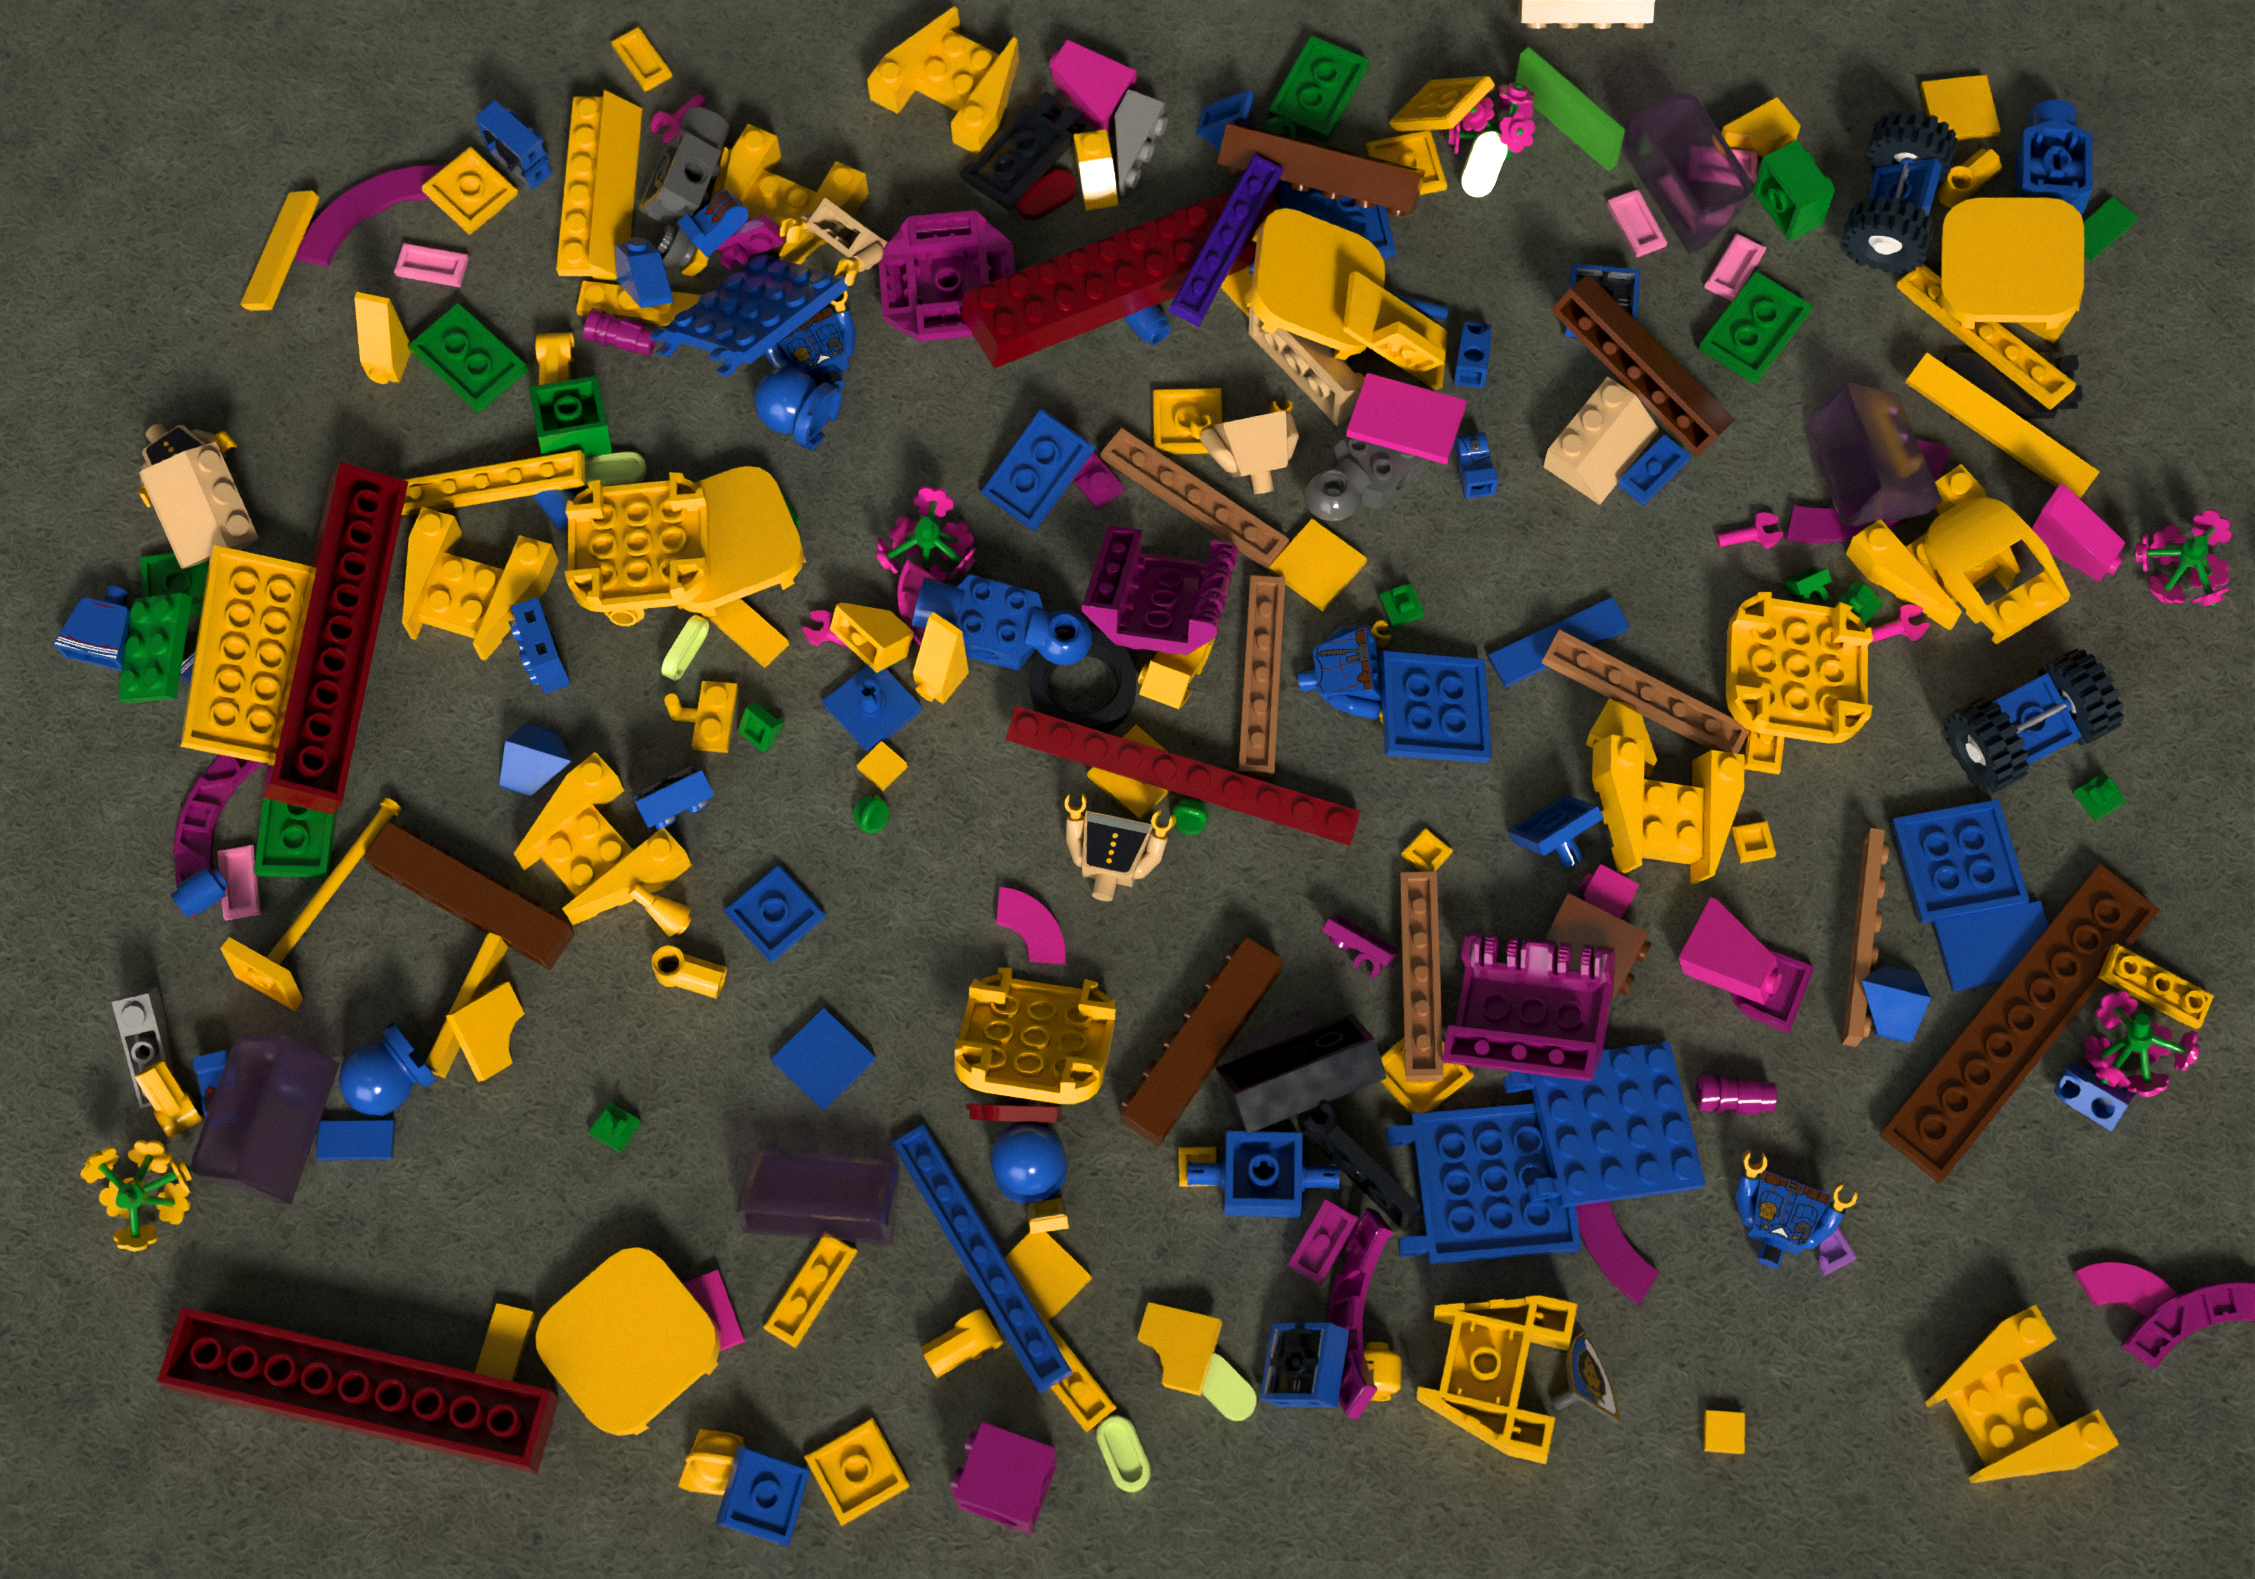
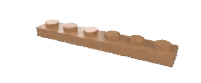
(1194, 498)
(1262, 676)
(1646, 694)
(1867, 923)
(1421, 977)

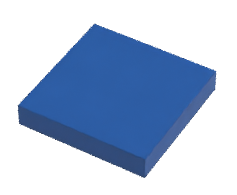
(774, 913)
(823, 1059)
(763, 1496)

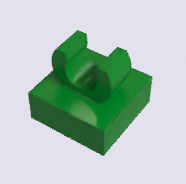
(1808, 581)
(1862, 600)
(1401, 605)
(760, 726)
(2099, 796)
(614, 1127)

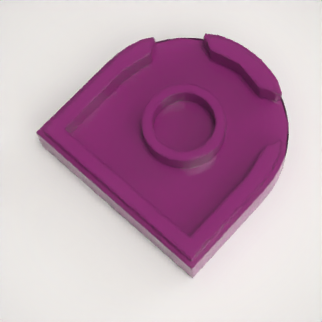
(1784, 1004)

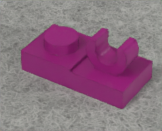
(752, 238)
(1097, 482)
(1347, 934)
(1323, 1241)

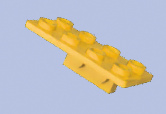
(1395, 330)

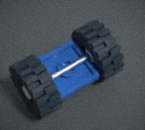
(1894, 222)
(2062, 706)

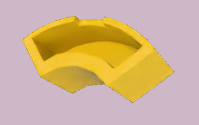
(1170, 675)

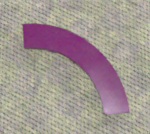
(359, 204)
(1824, 525)
(202, 811)
(1613, 1252)
(1348, 1305)
(2186, 1313)

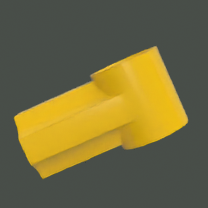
(1969, 177)
(554, 356)
(692, 973)
(172, 1105)
(966, 1341)

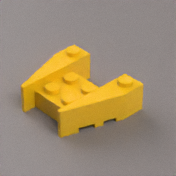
(953, 73)
(768, 194)
(1908, 570)
(466, 593)
(1663, 817)
(589, 852)
(1488, 1368)
(2007, 1413)

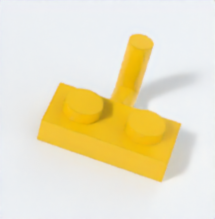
(712, 718)

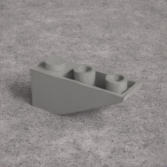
(1136, 127)
(142, 1032)

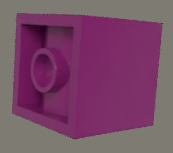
(1004, 1477)

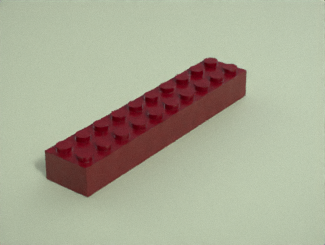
(1095, 282)
(335, 640)
(359, 1390)

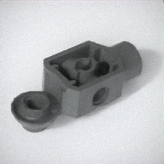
(682, 180)
(1362, 475)

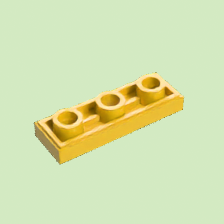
(2139, 978)

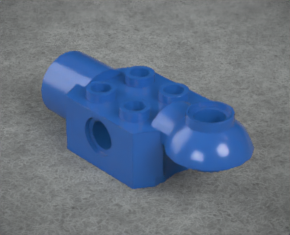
(2055, 156)
(1003, 622)

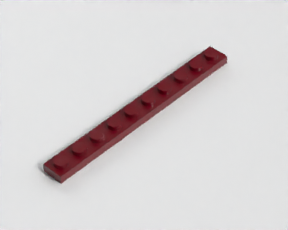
(1182, 775)

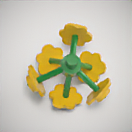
(127, 1195)

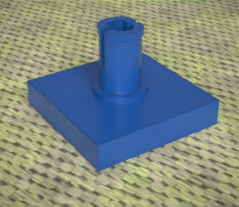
(872, 706)
(1556, 827)

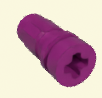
(623, 333)
(1739, 1095)

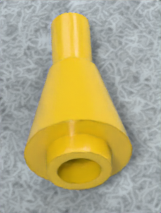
(668, 914)

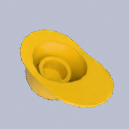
(710, 1462)

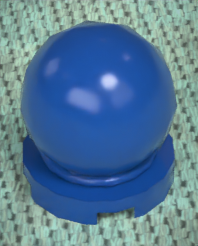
(794, 404)
(382, 1074)
(1029, 1162)

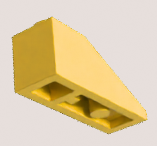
(380, 339)
(940, 660)

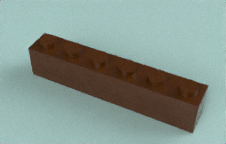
(1324, 168)
(1642, 365)
(469, 895)
(1201, 1041)

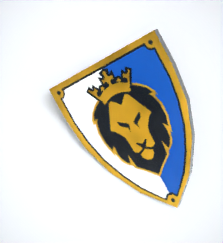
(1587, 1380)

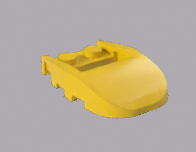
(1976, 533)

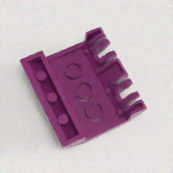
(1157, 598)
(1531, 1011)

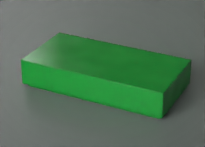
(2106, 227)

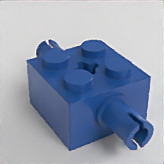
(1287, 1174)

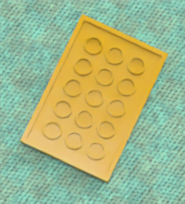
(243, 653)

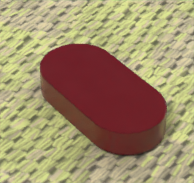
(1047, 195)

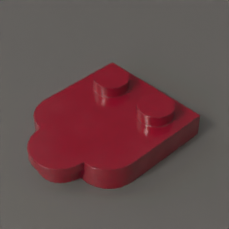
(1032, 1112)

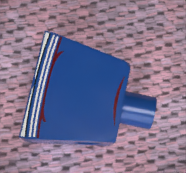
(97, 630)

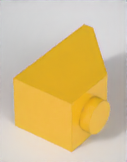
(1762, 129)
(1095, 169)
(872, 634)
(1623, 720)

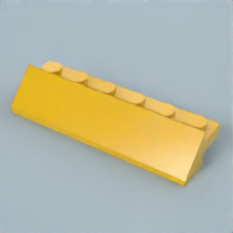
(598, 185)

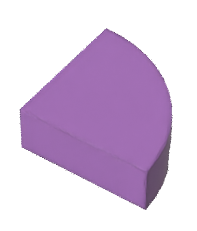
(1834, 1253)

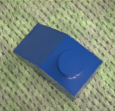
(642, 272)

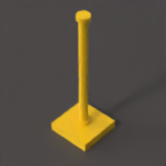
(265, 972)

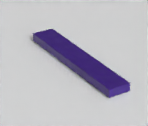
(1226, 240)

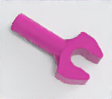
(674, 120)
(1752, 533)
(1902, 625)
(825, 633)

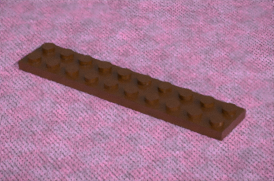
(2017, 1024)

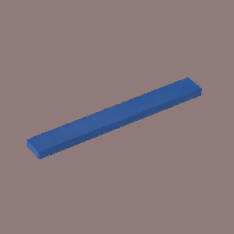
(982, 1259)

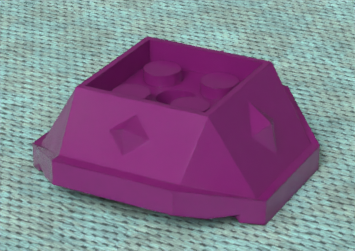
(935, 253)

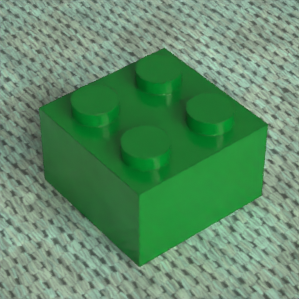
(1793, 190)
(571, 417)

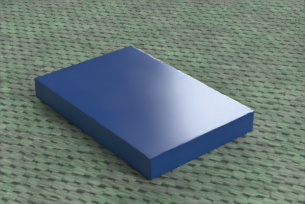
(1037, 470)
(1988, 944)

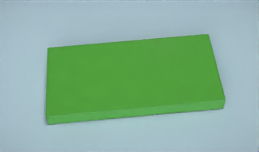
(1571, 109)

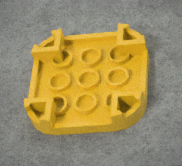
(2012, 261)
(1305, 277)
(750, 538)
(638, 544)
(1798, 669)
(1034, 1039)
(628, 1341)

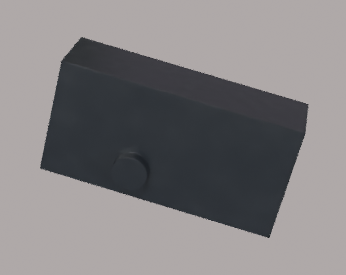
(1301, 1073)

